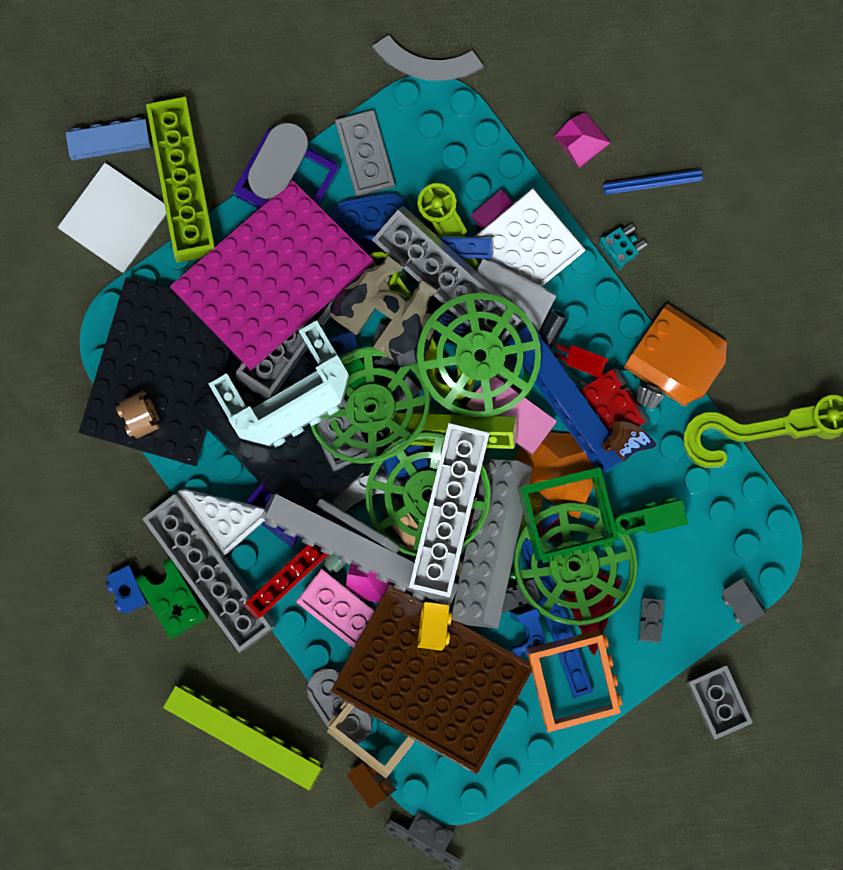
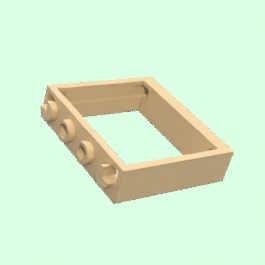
(385, 770)

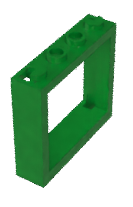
(604, 507)

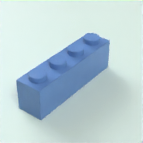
(108, 139)

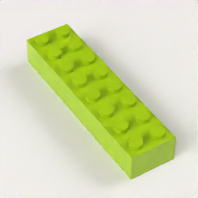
(180, 179)
(242, 737)

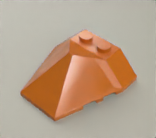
(555, 458)

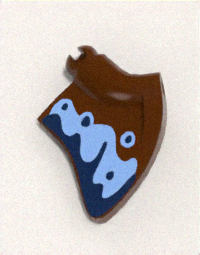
(627, 440)

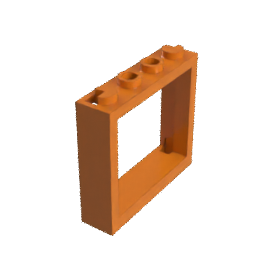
(566, 644)

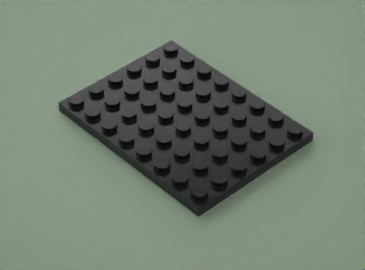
(170, 356)
(293, 469)

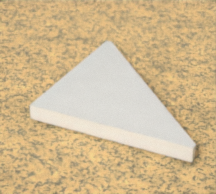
(223, 519)

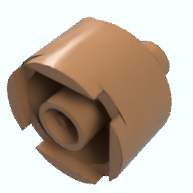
(138, 415)

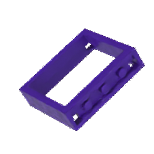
(312, 155)

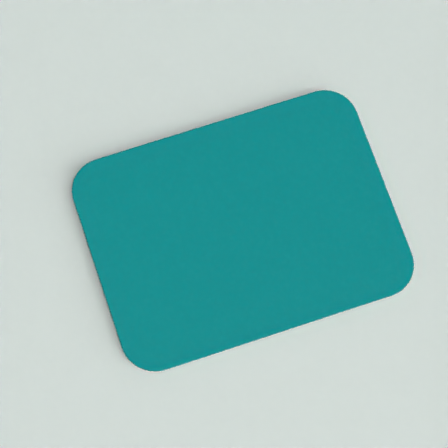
(733, 512)

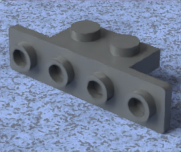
(427, 837)

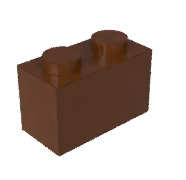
(370, 784)

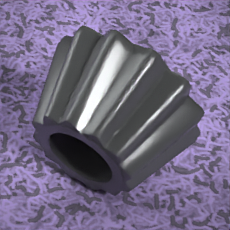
(649, 396)

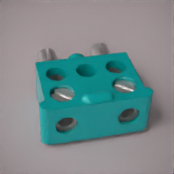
(617, 253)

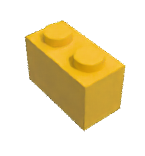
(433, 626)

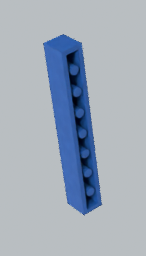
(569, 404)

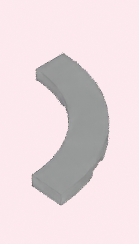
(424, 68)

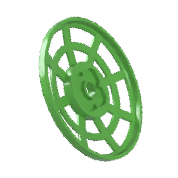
(466, 349)
(381, 416)
(413, 492)
(587, 562)

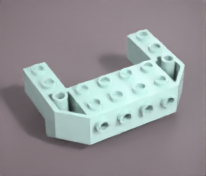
(293, 407)

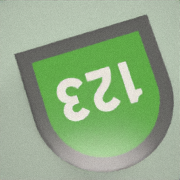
(396, 506)

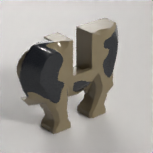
(408, 316)

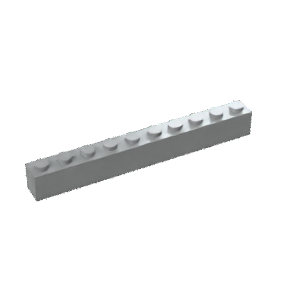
(346, 545)

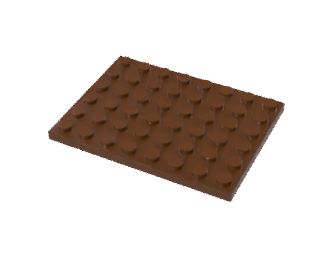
(436, 697)

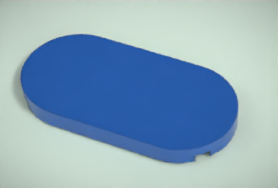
(368, 213)

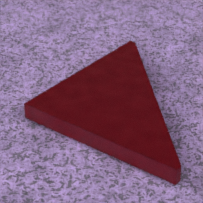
(596, 609)

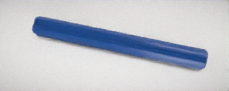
(652, 181)

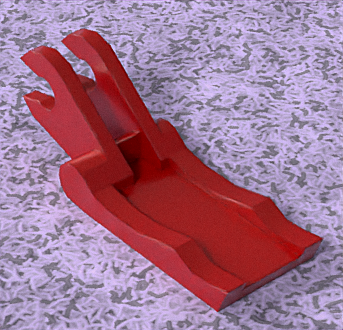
(582, 360)

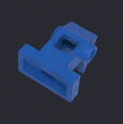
(529, 618)

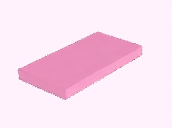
(532, 422)
(336, 607)

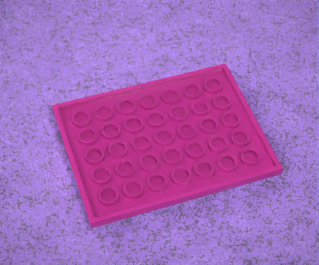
(271, 275)

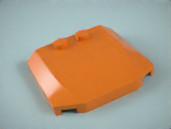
(678, 356)

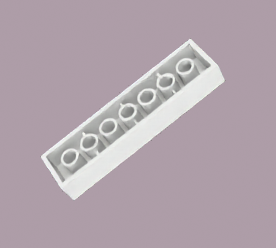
(449, 510)

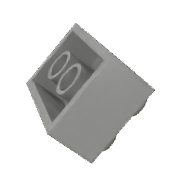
(719, 703)

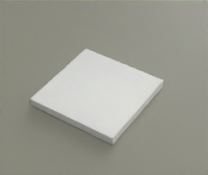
(114, 218)
(532, 240)

